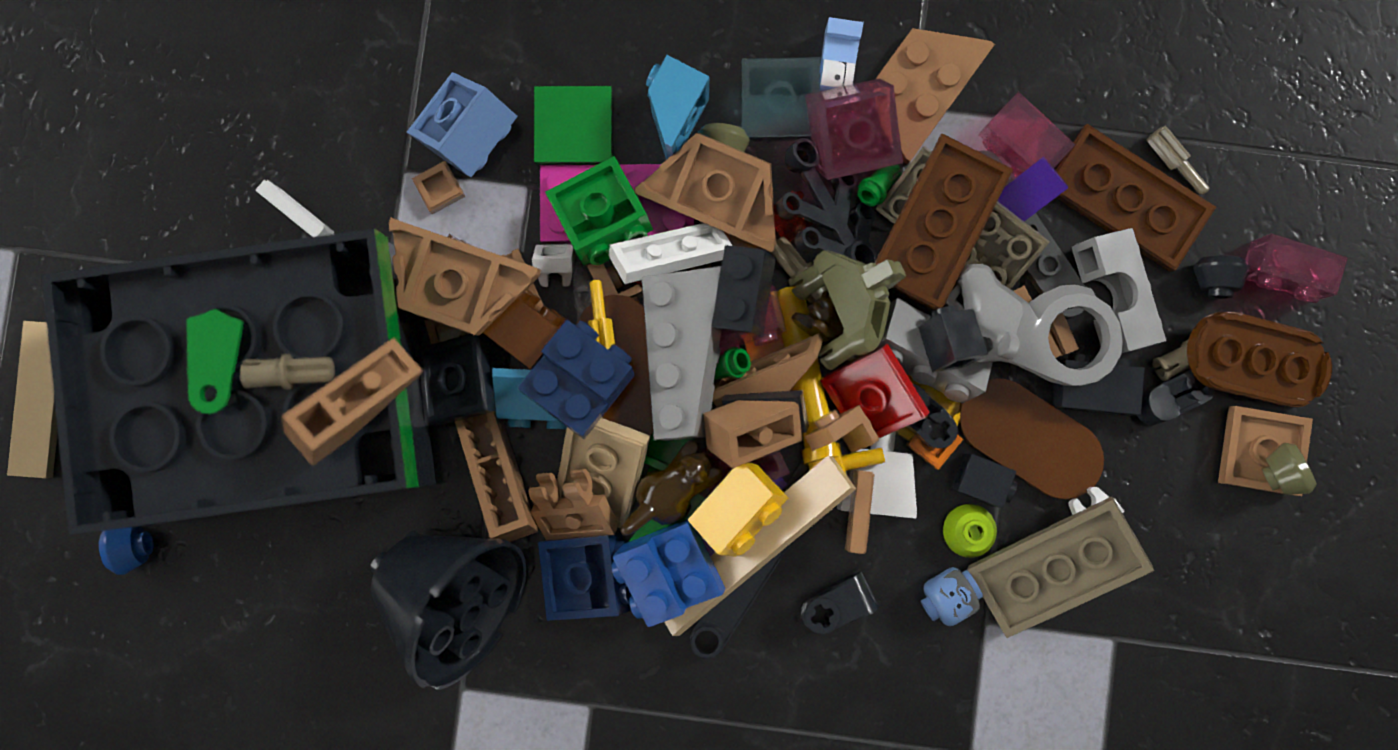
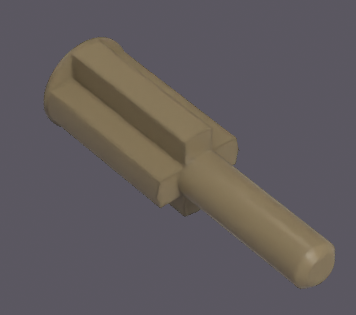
(1176, 156)

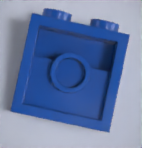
(667, 573)

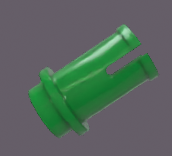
(874, 188)
(732, 363)

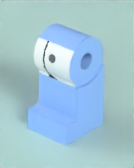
(839, 53)

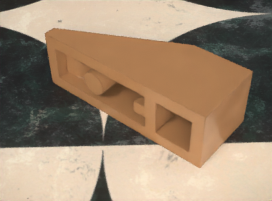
(772, 372)
(349, 401)

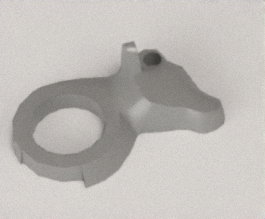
(1020, 330)

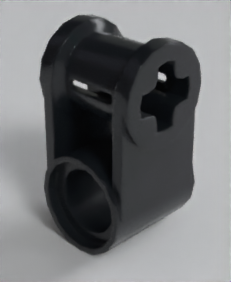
(846, 601)

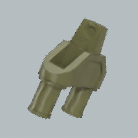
(858, 296)

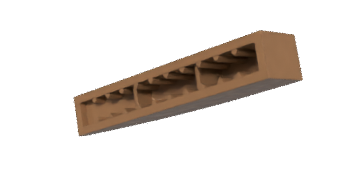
(491, 464)

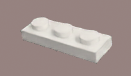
(668, 252)

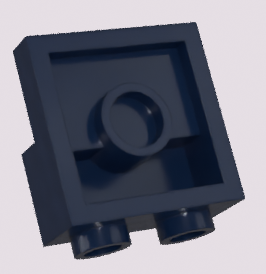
(577, 377)
(581, 579)

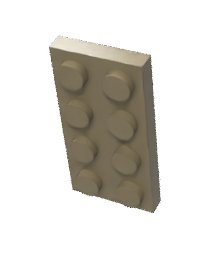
(1060, 567)

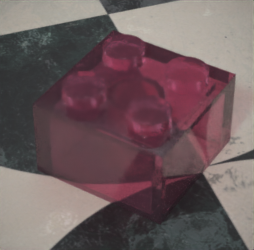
(855, 128)

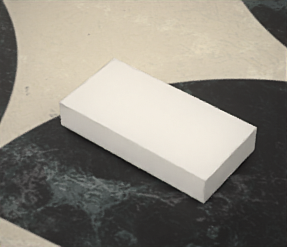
(293, 209)

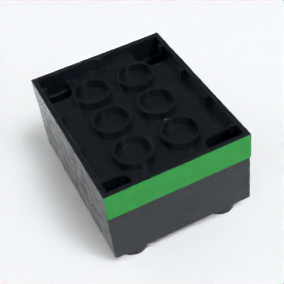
(121, 381)

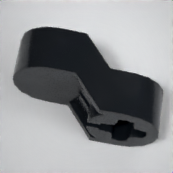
(1159, 400)
(938, 427)

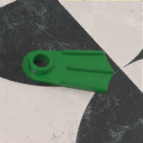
(212, 358)

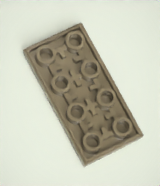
(1004, 243)

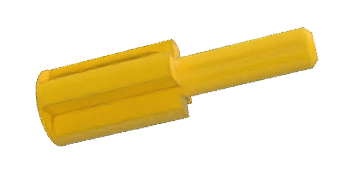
(600, 324)

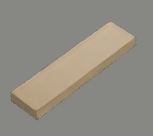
(34, 408)

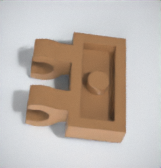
(573, 516)

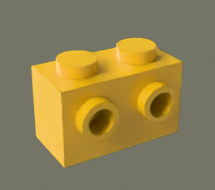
(738, 510)

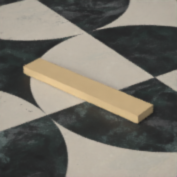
(807, 503)

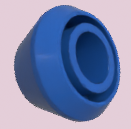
(125, 549)

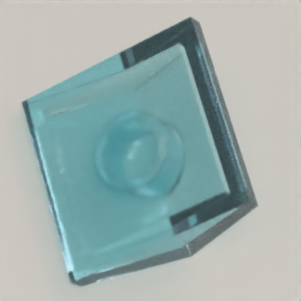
(775, 95)

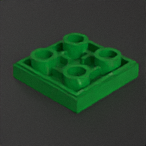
(572, 125)

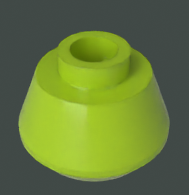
(967, 519)

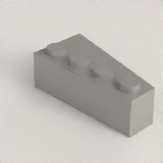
(681, 350)

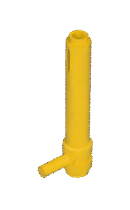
(815, 395)

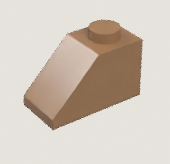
(751, 429)

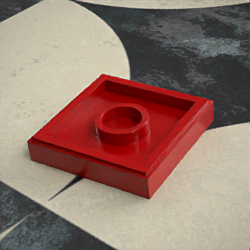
(879, 388)

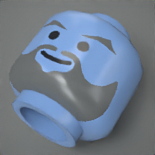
(951, 596)

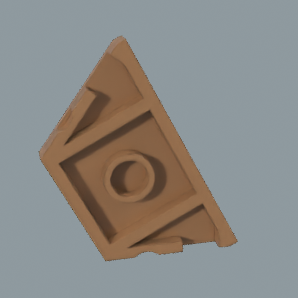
(927, 79)
(718, 189)
(454, 279)

